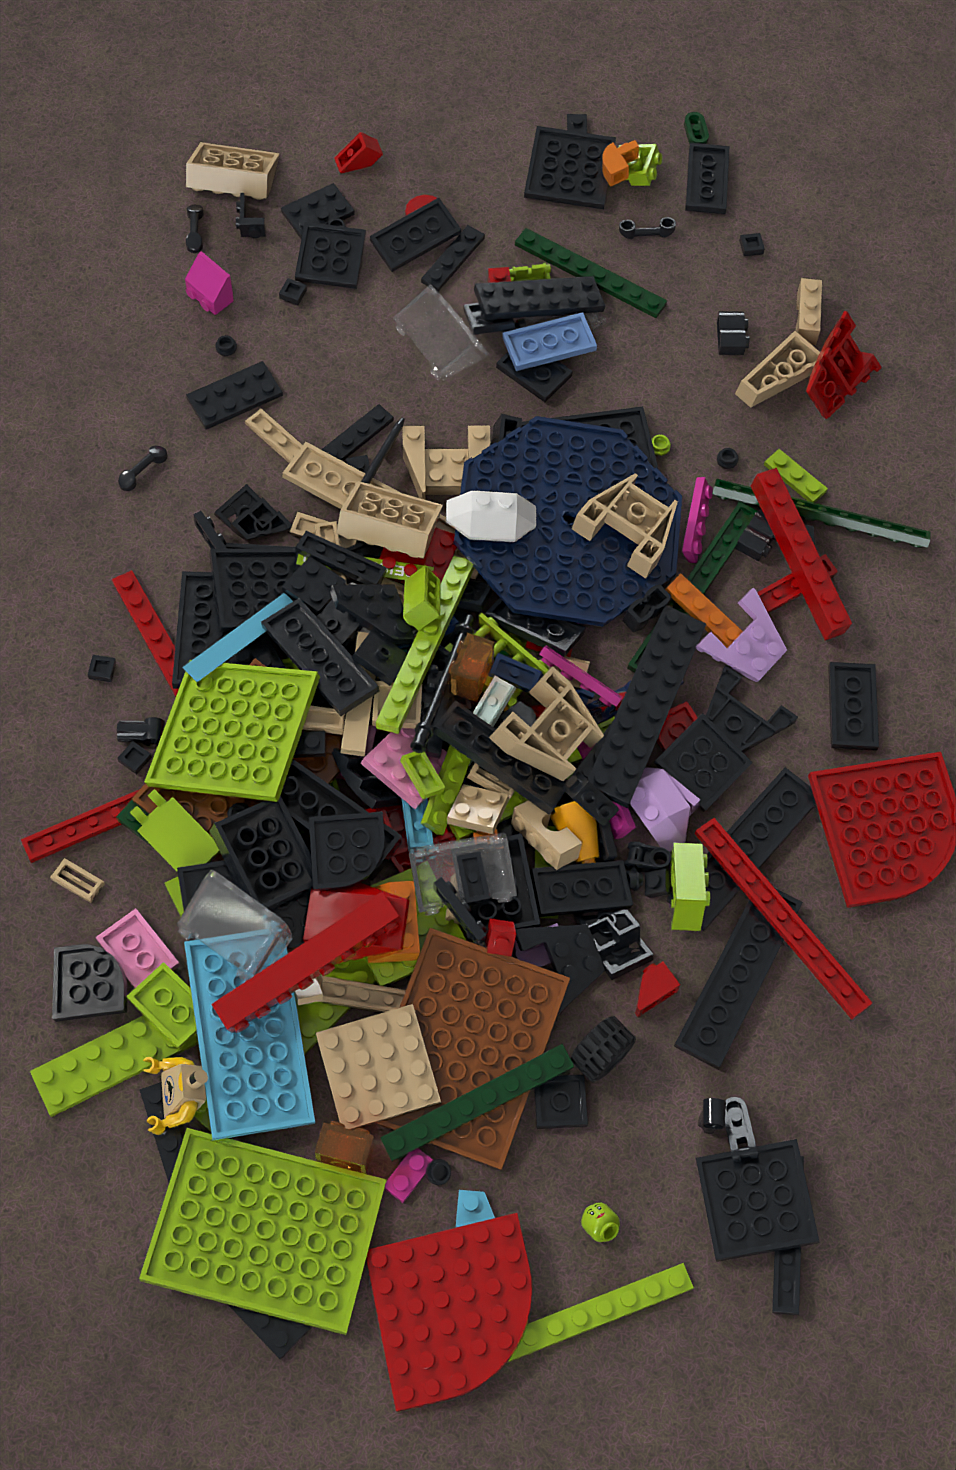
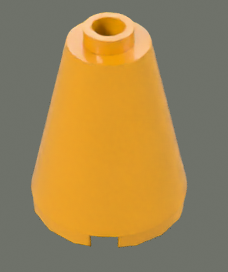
(582, 826)

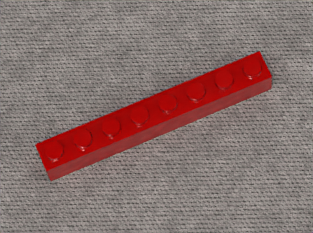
(801, 554)
(306, 962)

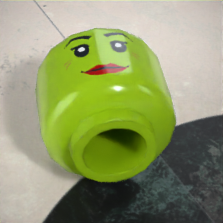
(600, 1222)

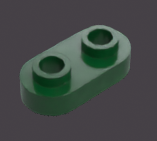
(698, 132)

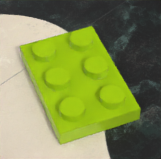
(166, 1004)

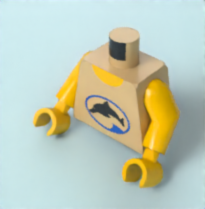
(182, 1091)

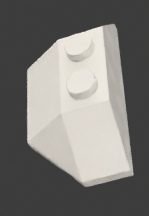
(491, 515)

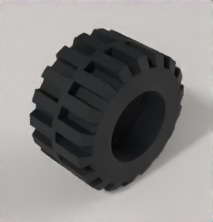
(602, 1048)

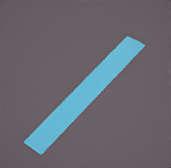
(234, 641)

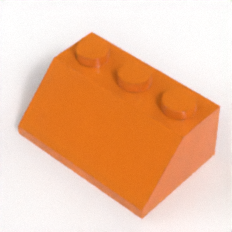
(411, 945)

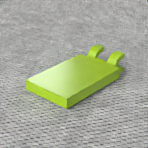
(175, 833)

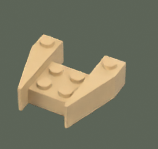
(439, 469)
(634, 516)
(554, 733)

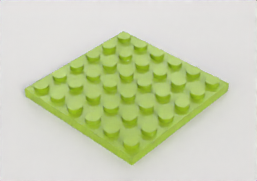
(234, 731)

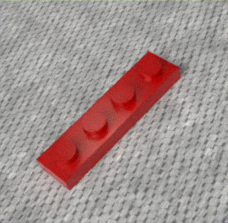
(787, 588)

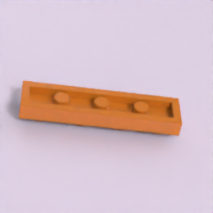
(702, 609)

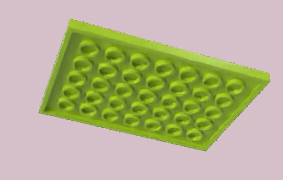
(264, 1231)

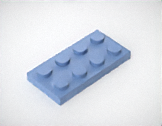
(549, 341)

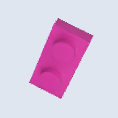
(407, 1175)

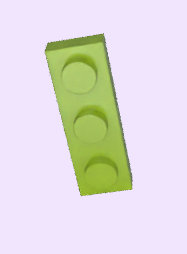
(796, 476)

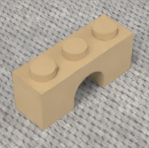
(809, 309)
(555, 846)

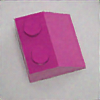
(209, 284)

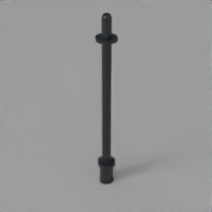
(425, 730)

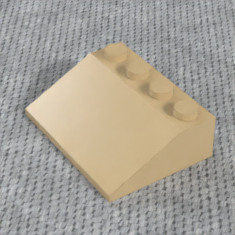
(231, 170)
(389, 519)

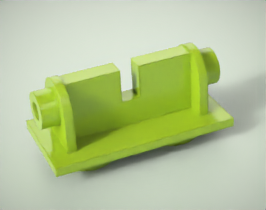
(536, 272)

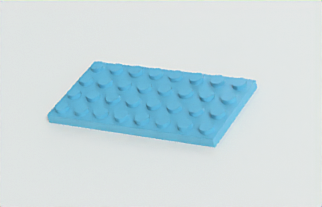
(253, 1075)

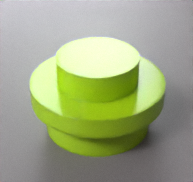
(661, 445)

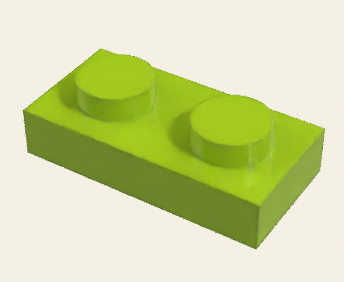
(422, 774)

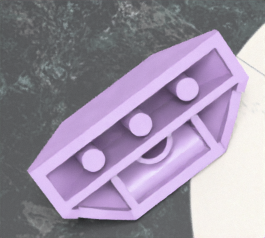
(661, 808)

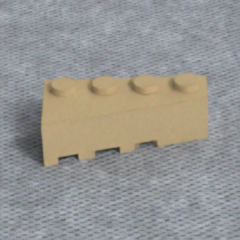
(779, 370)

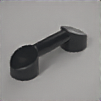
(666, 228)
(193, 239)
(127, 478)

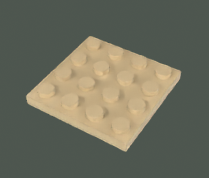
(378, 1067)

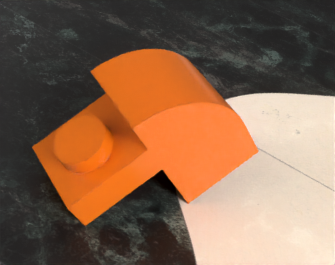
(615, 161)

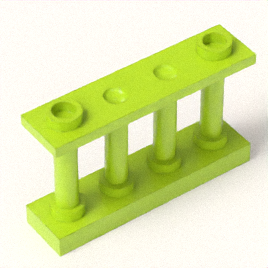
(490, 626)

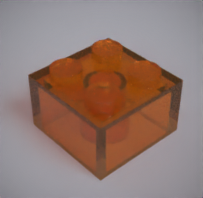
(471, 667)
(345, 1147)

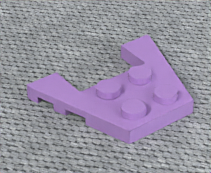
(754, 648)

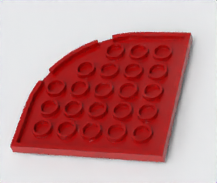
(887, 825)
(451, 1308)

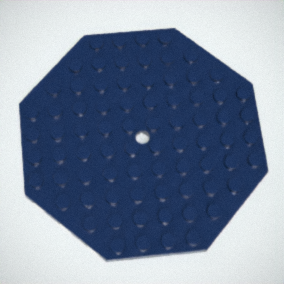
(553, 567)

